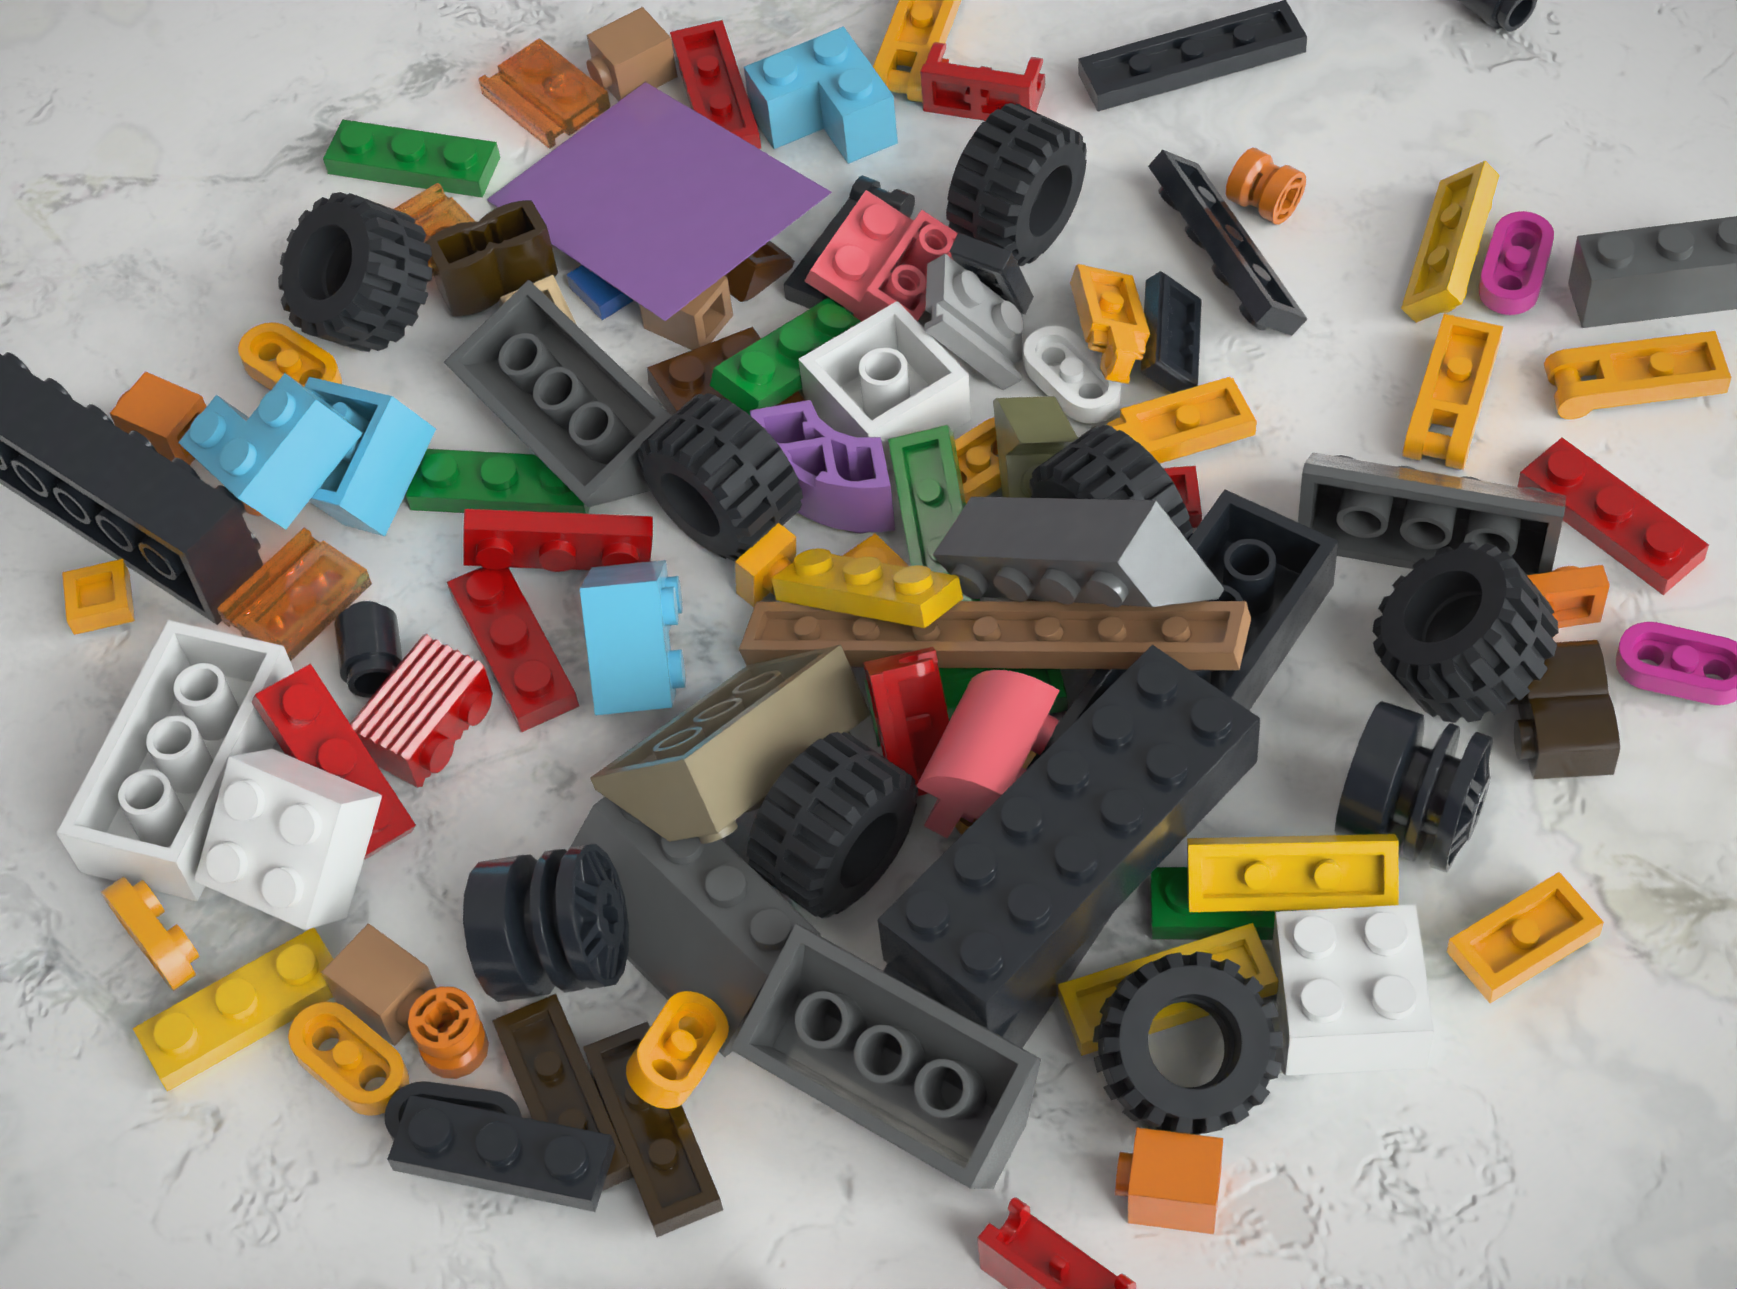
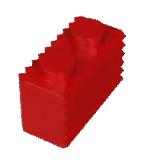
(423, 710)

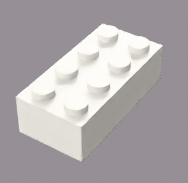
(166, 756)

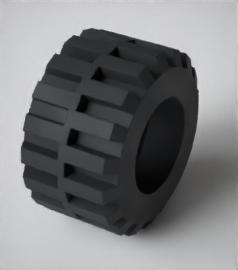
(1017, 182)
(355, 272)
(1109, 467)
(719, 476)
(1465, 632)
(832, 824)
(1246, 1033)

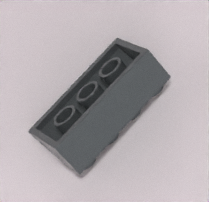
(561, 396)
(1409, 513)
(1074, 553)
(694, 913)
(891, 1059)

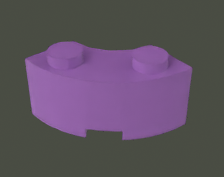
(839, 475)

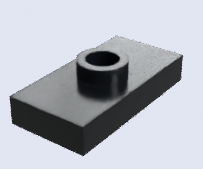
(994, 268)
(1174, 336)

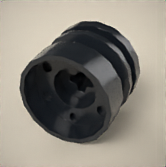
(1414, 785)
(546, 923)

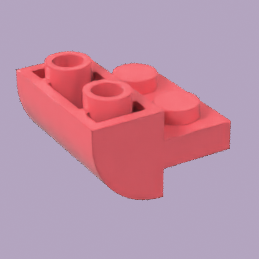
(880, 259)
(986, 745)

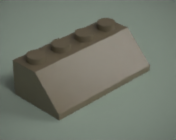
(733, 745)

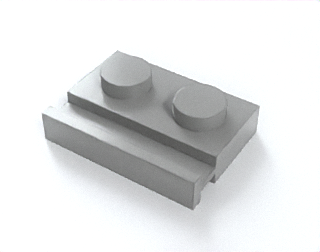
(973, 321)

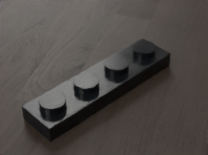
(1192, 55)
(1234, 253)

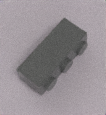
(1655, 272)

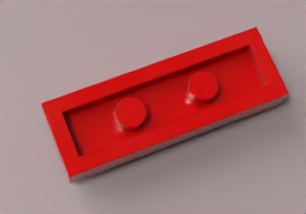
(714, 79)
(1616, 516)
(554, 539)
(513, 646)
(318, 733)

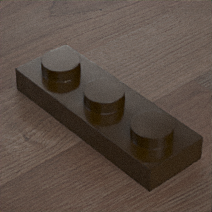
(555, 1074)
(654, 1140)

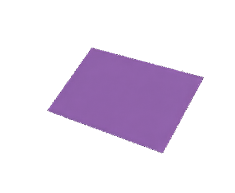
(661, 199)

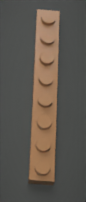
(1013, 634)

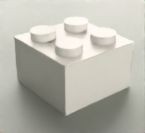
(885, 380)
(287, 838)
(1352, 990)

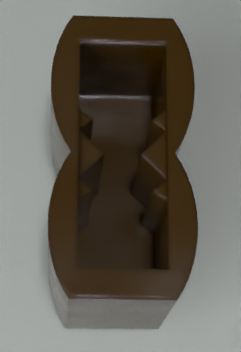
(491, 257)
(1569, 716)

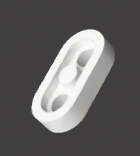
(1074, 378)

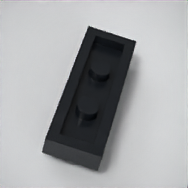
(502, 1153)

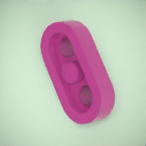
(1516, 263)
(1682, 662)

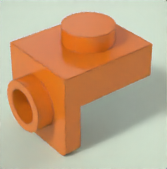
(1574, 593)

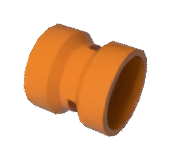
(1265, 185)
(462, 1040)

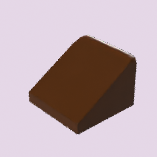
(758, 271)

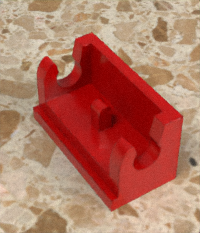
(974, 90)
(908, 708)
(1036, 1257)

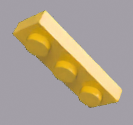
(1450, 242)
(867, 588)
(1292, 872)
(1086, 995)
(236, 1009)

